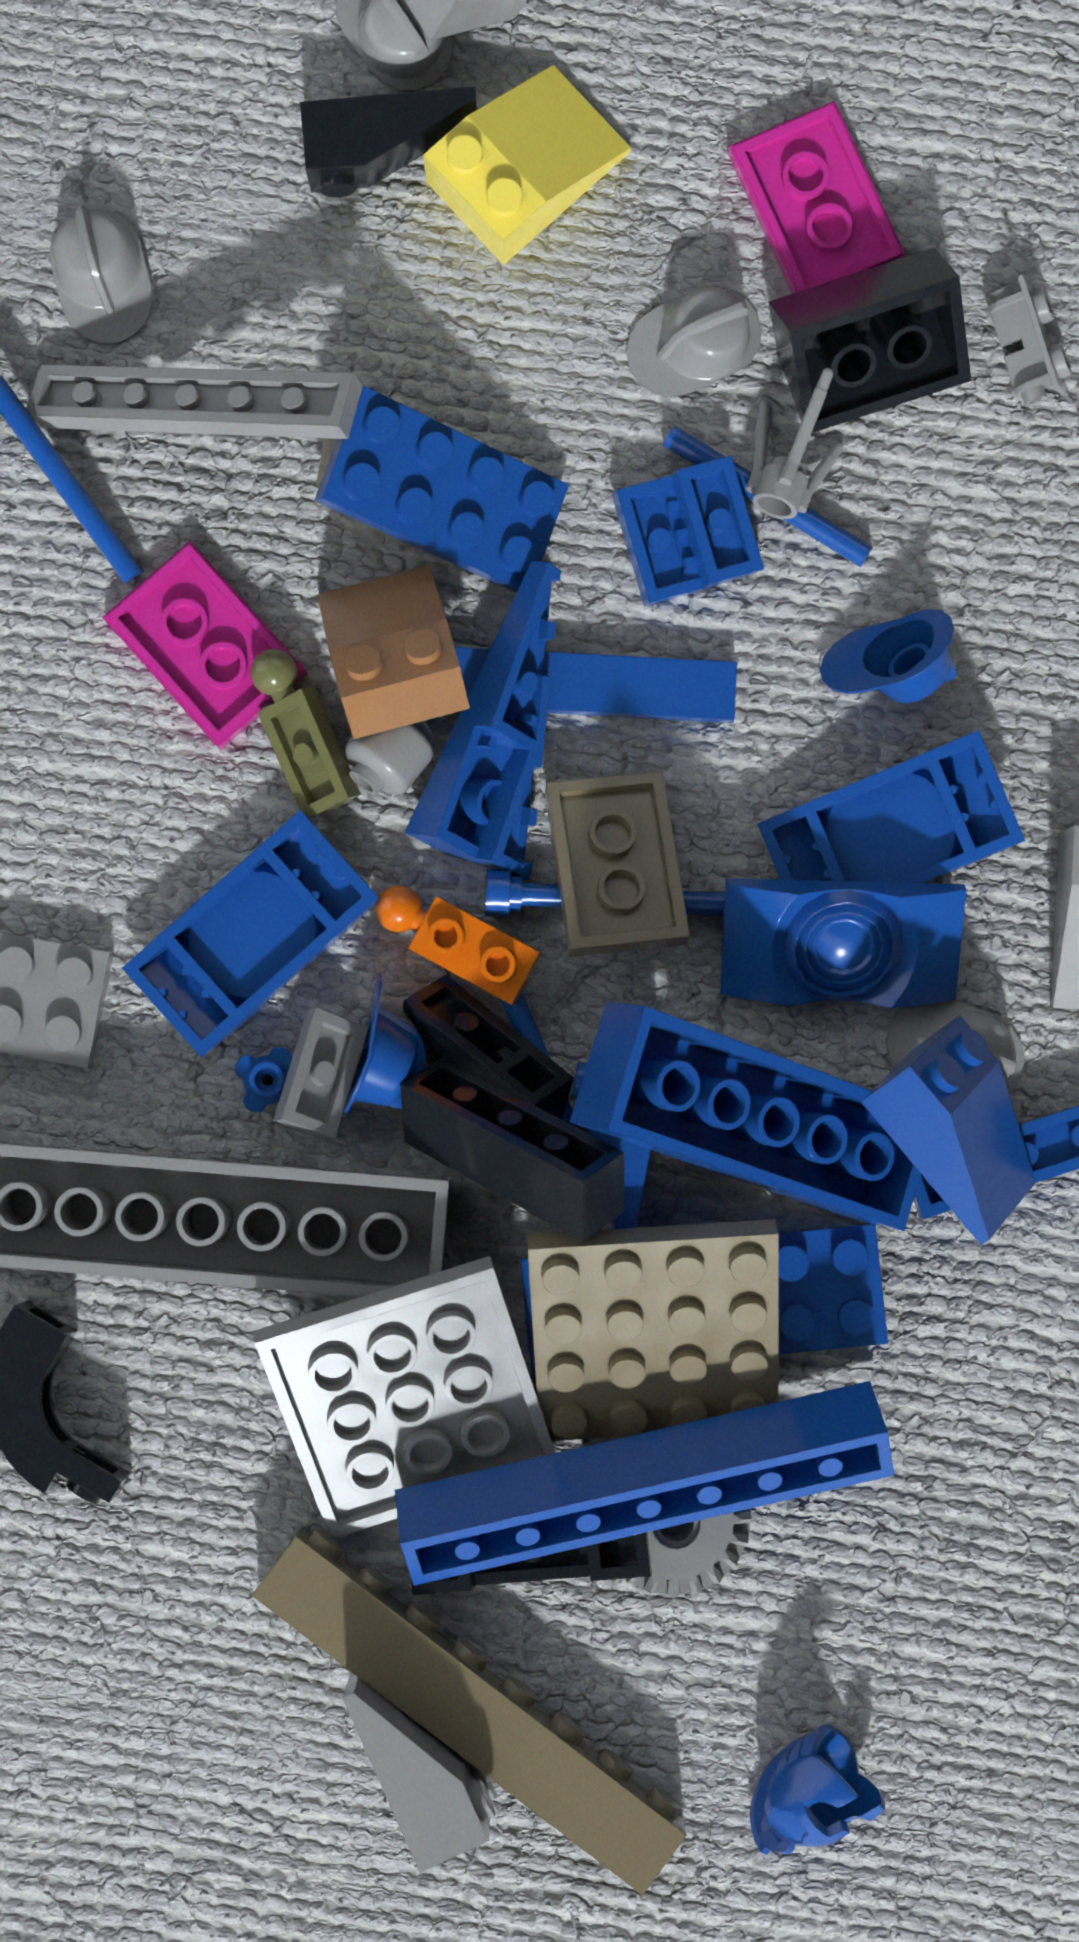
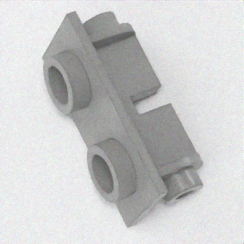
(1025, 318)

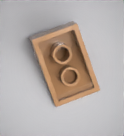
(392, 652)

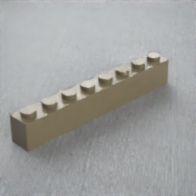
(473, 1709)

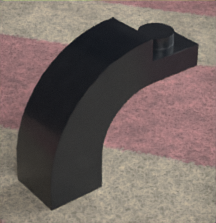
(29, 1428)

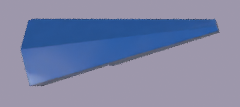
(484, 777)

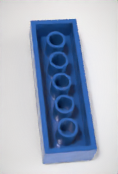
(742, 1115)

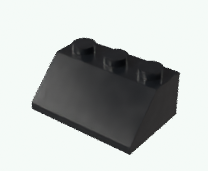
(880, 330)

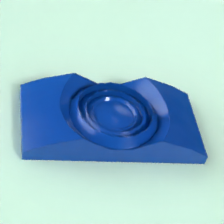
(900, 822)
(251, 934)
(841, 941)

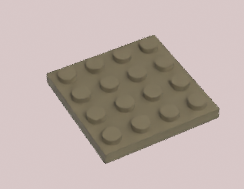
(654, 1325)

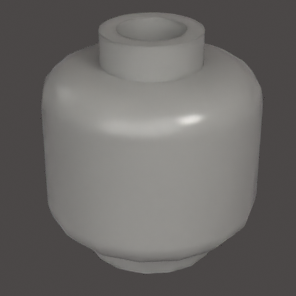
(390, 758)

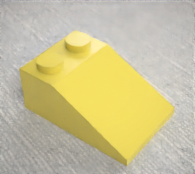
(522, 161)

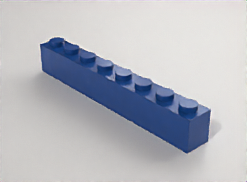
(643, 1483)

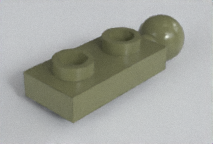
(302, 737)

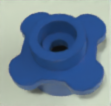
(252, 1073)

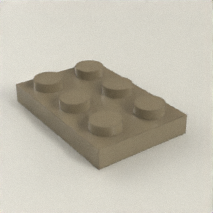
(616, 864)

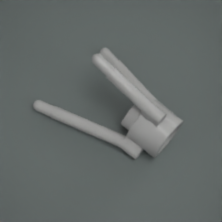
(782, 486)

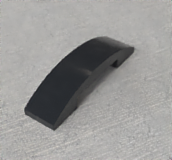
(602, 1561)

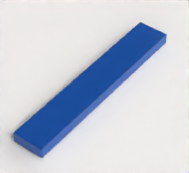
(629, 685)

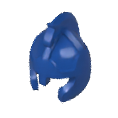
(811, 1794)

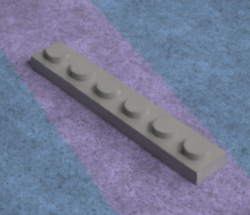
(196, 401)

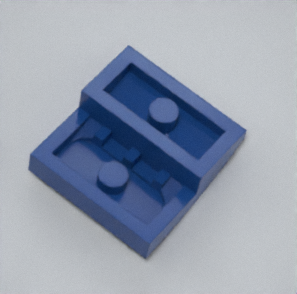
(687, 531)

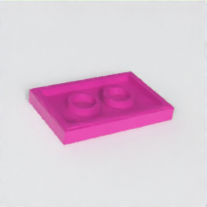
(815, 199)
(198, 642)

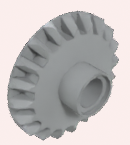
(696, 1555)

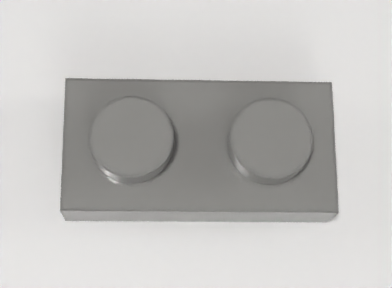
(320, 1074)

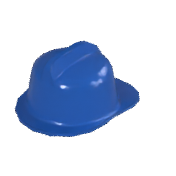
(897, 657)
(389, 1057)

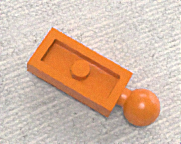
(460, 942)

